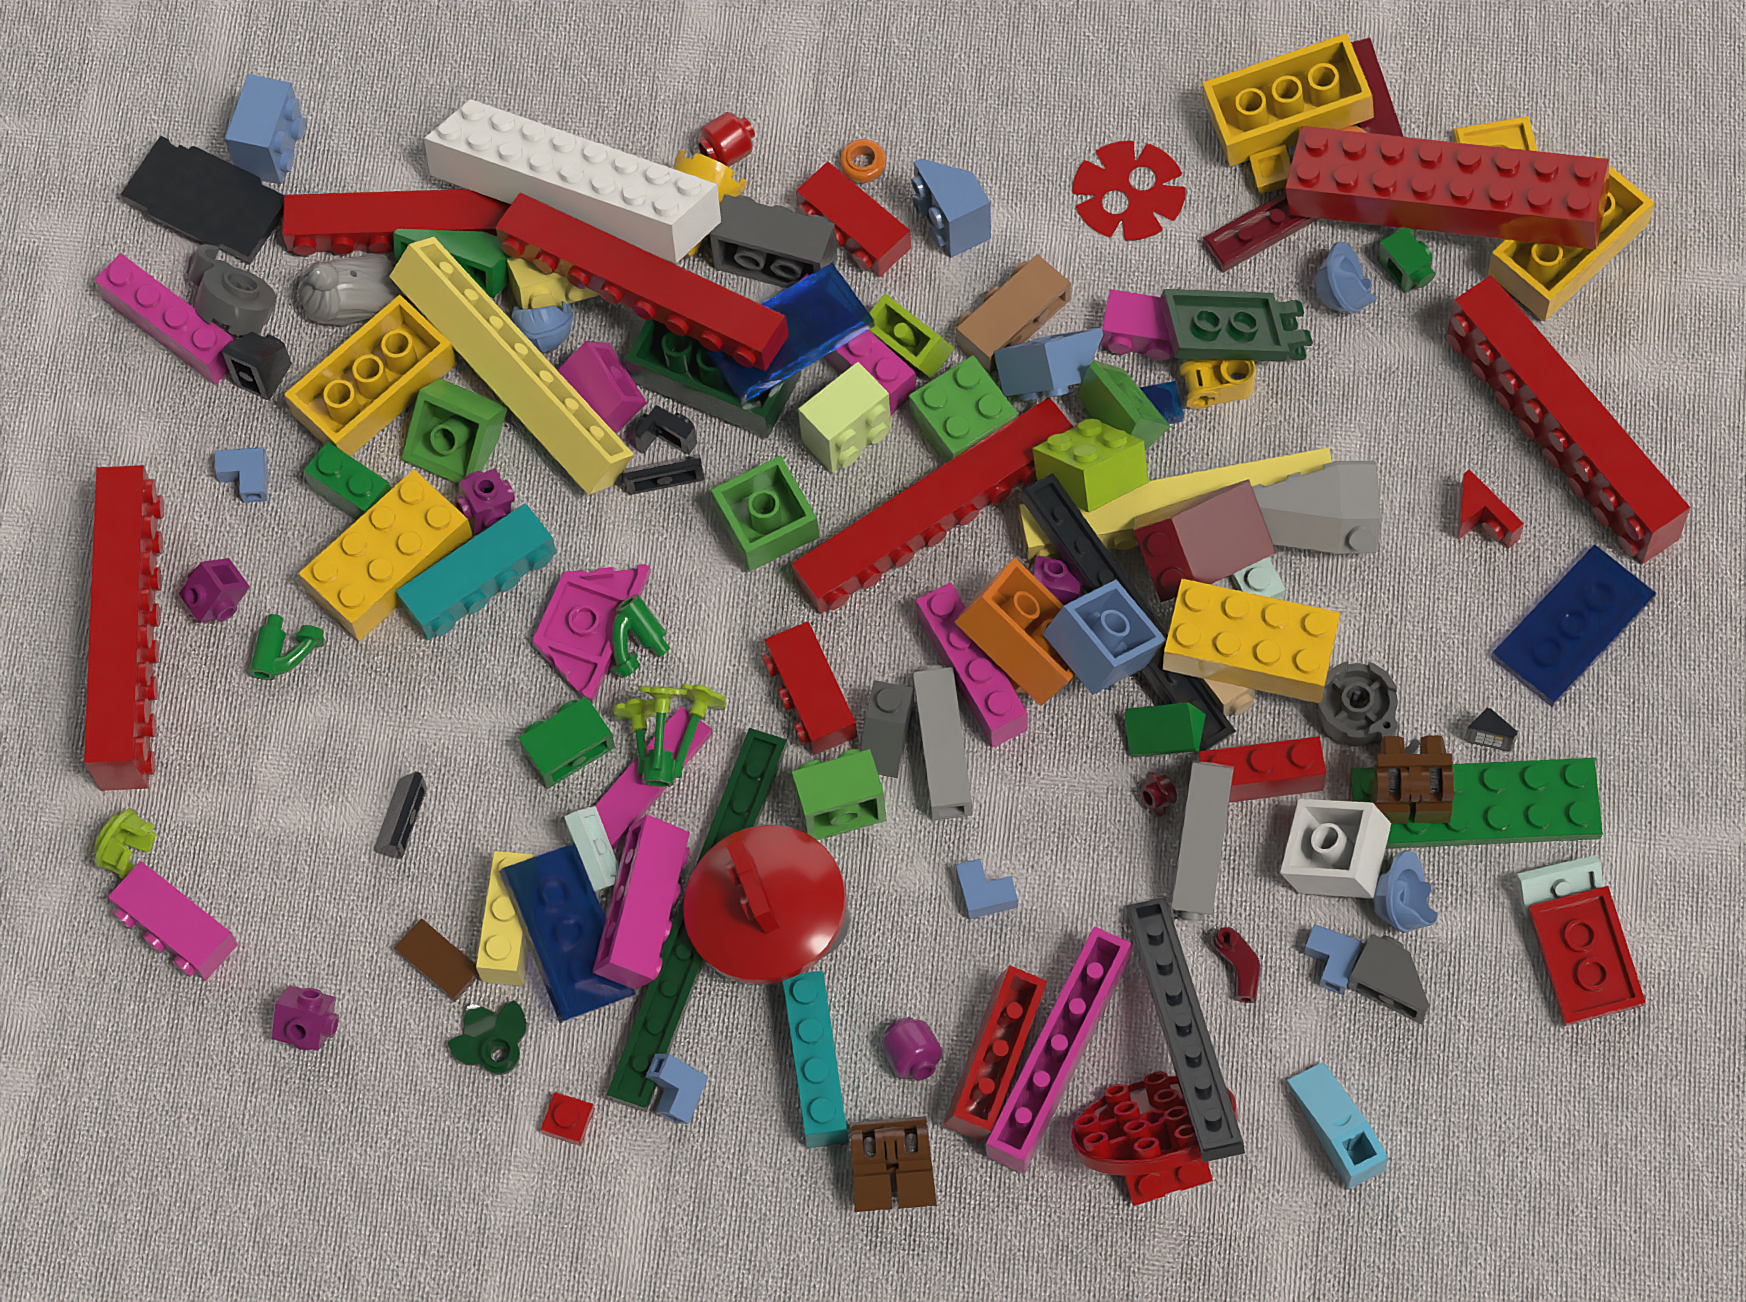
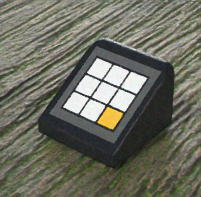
(1491, 731)

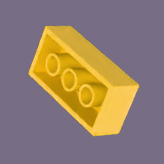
(1274, 98)
(1549, 274)
(371, 377)
(383, 552)
(1251, 641)

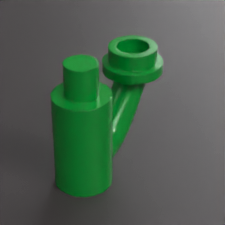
(637, 617)
(266, 655)

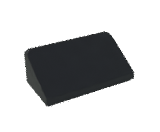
(663, 474)
(401, 816)

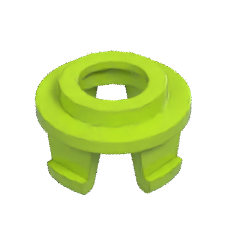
(121, 831)

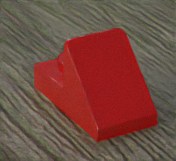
(1479, 505)

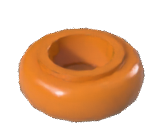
(858, 148)

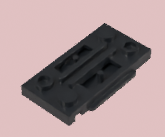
(205, 198)

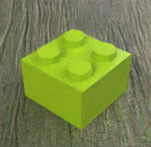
(1093, 463)

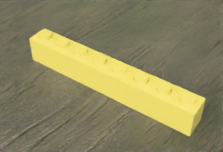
(511, 365)
(1116, 519)

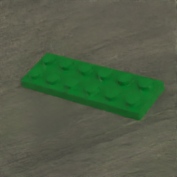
(1506, 805)

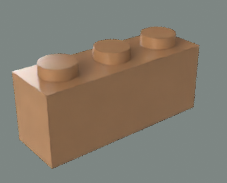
(1013, 311)

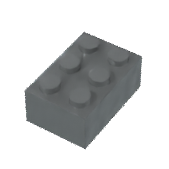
(771, 242)

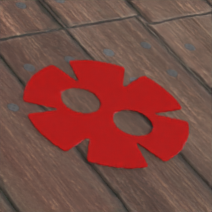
(1138, 218)

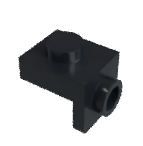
(671, 428)

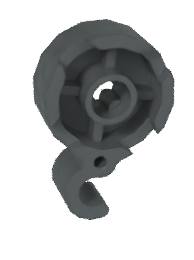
(230, 293)
(1366, 724)

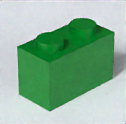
(344, 481)
(566, 741)

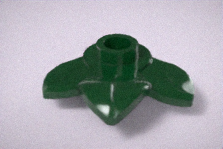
(489, 1033)

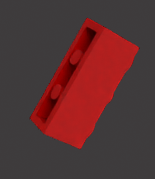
(860, 222)
(809, 689)
(1272, 768)

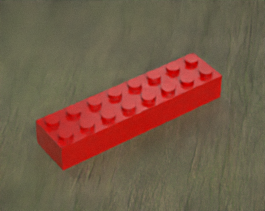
(1448, 187)
(1566, 421)
(123, 629)

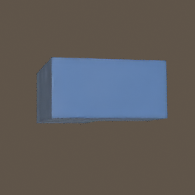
(246, 466)
(984, 897)
(1338, 952)
(681, 1084)

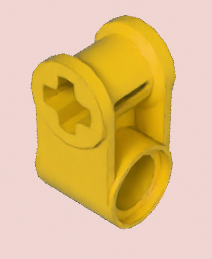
(1215, 381)

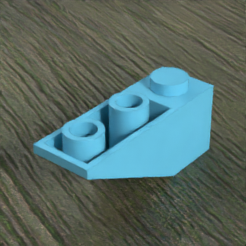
(1339, 1125)

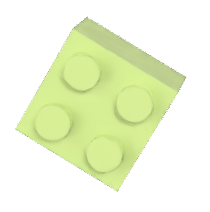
(845, 418)

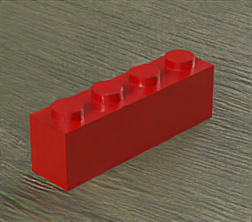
(994, 1053)

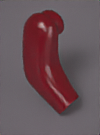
(1242, 959)

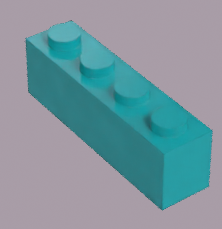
(477, 572)
(815, 1060)

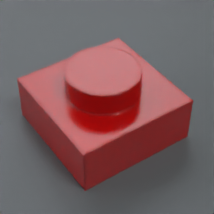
(567, 1119)

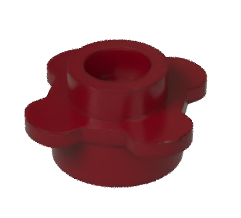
(1158, 793)

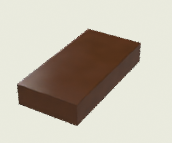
(437, 960)

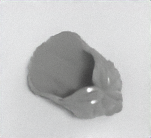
(347, 289)

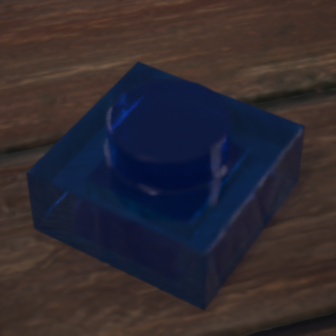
(1166, 400)

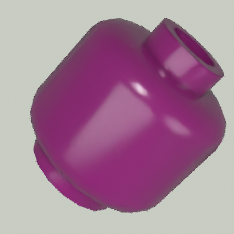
(911, 1049)

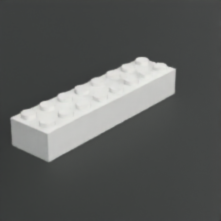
(592, 182)

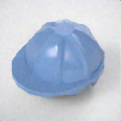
(1342, 281)
(544, 326)
(1404, 894)

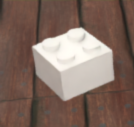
(1335, 848)

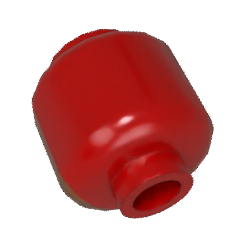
(726, 139)

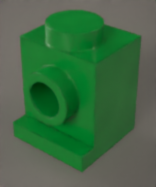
(1406, 260)

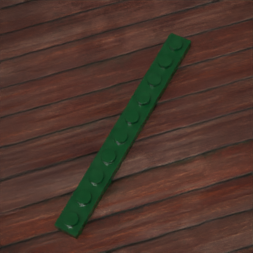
(681, 963)

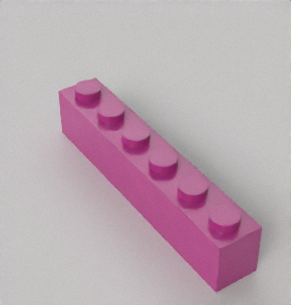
(1058, 1050)

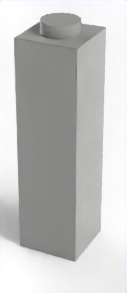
(942, 742)
(1202, 839)

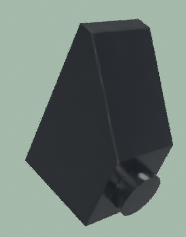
(257, 363)

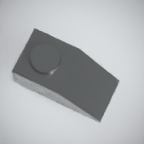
(888, 725)
(1390, 978)

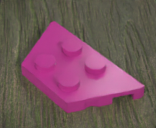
(579, 623)

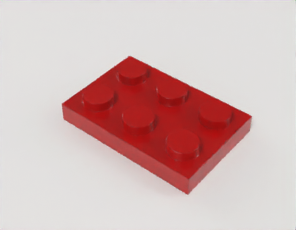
(1586, 956)

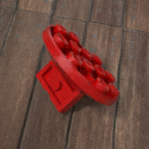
(765, 904)
(1143, 1138)

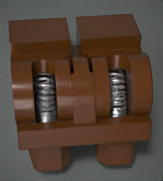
(1414, 781)
(892, 1159)

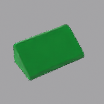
(1164, 729)

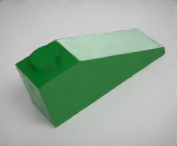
(475, 251)

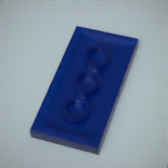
(819, 318)
(1573, 625)
(562, 930)

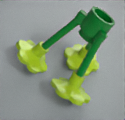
(659, 767)

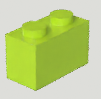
(909, 336)

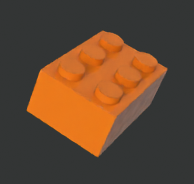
(1008, 626)

